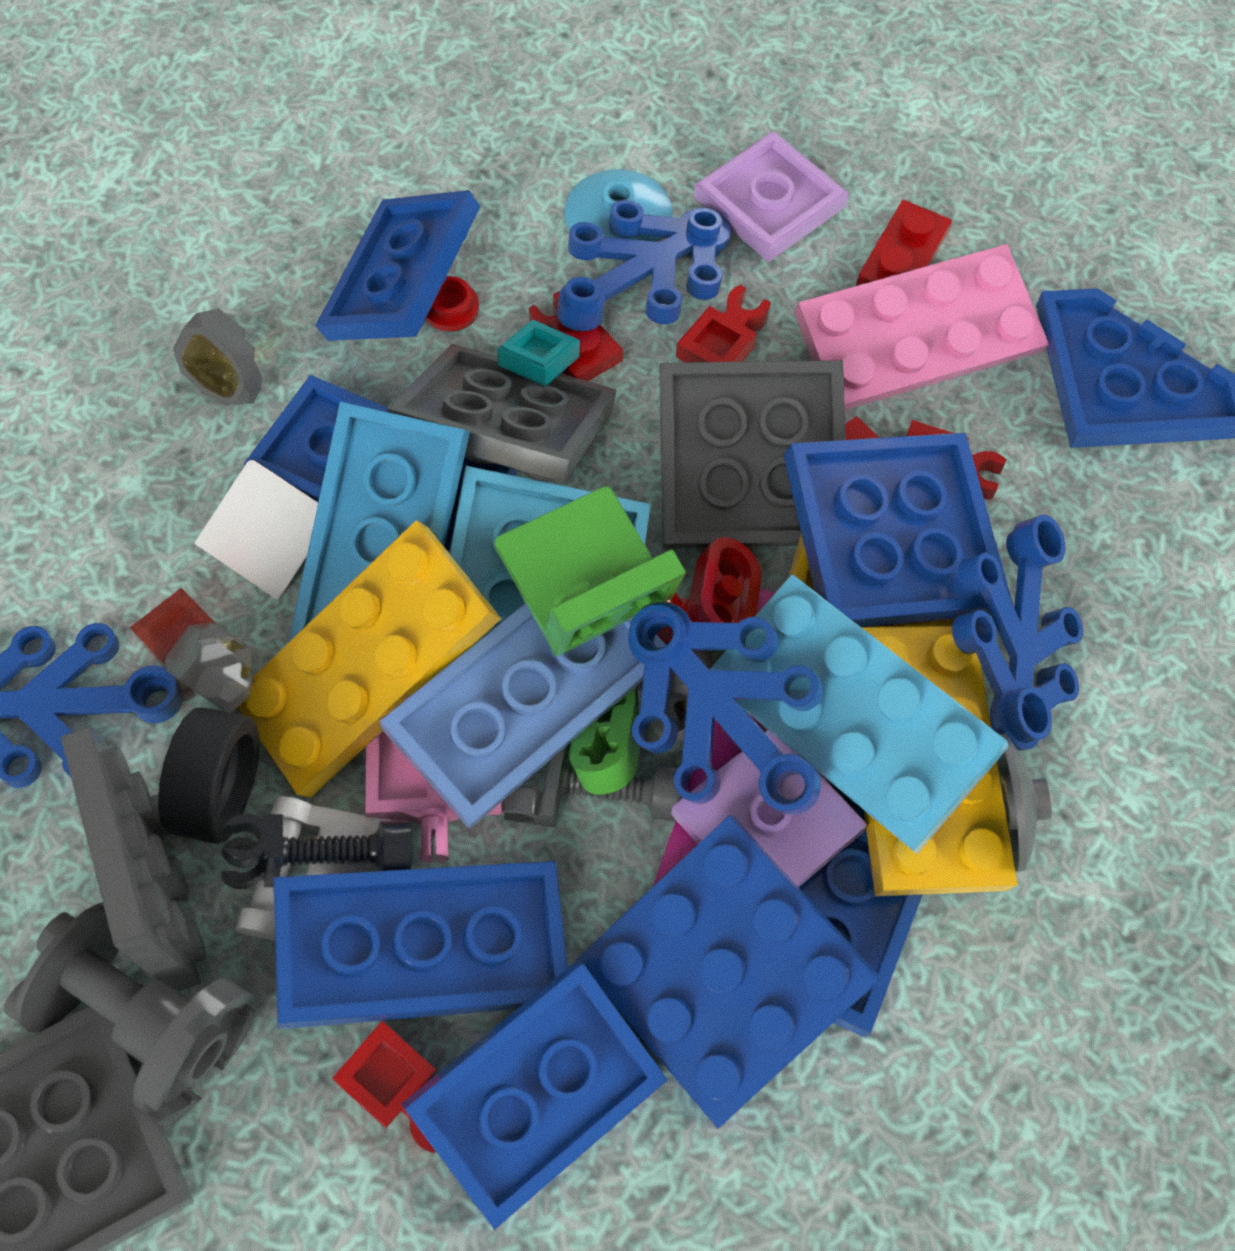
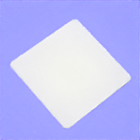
(261, 529)

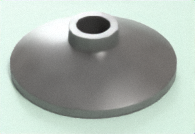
(1024, 802)

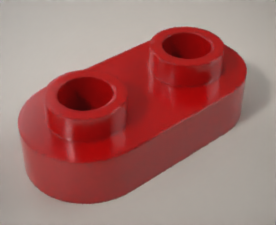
(725, 583)

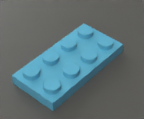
(880, 725)

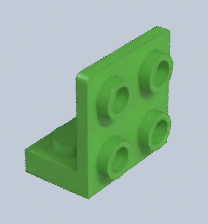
(585, 569)

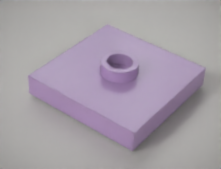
(771, 195)
(795, 842)

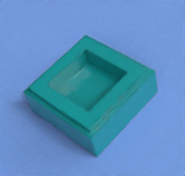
(538, 352)

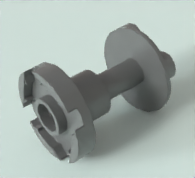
(152, 1022)

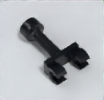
(387, 849)

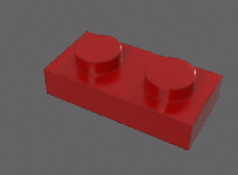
(906, 243)

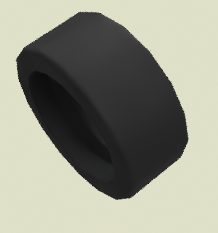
(208, 774)

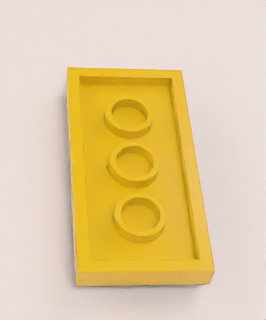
(365, 657)
(974, 843)

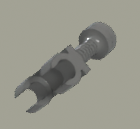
(542, 808)

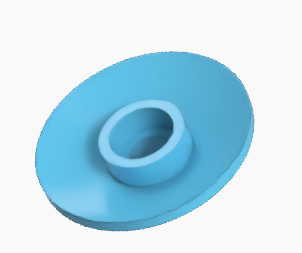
(595, 195)

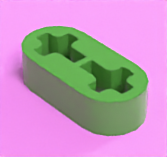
(612, 771)

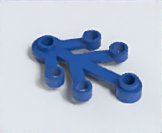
(695, 233)
(47, 697)
(713, 697)
(1017, 706)

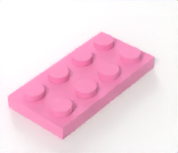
(924, 325)

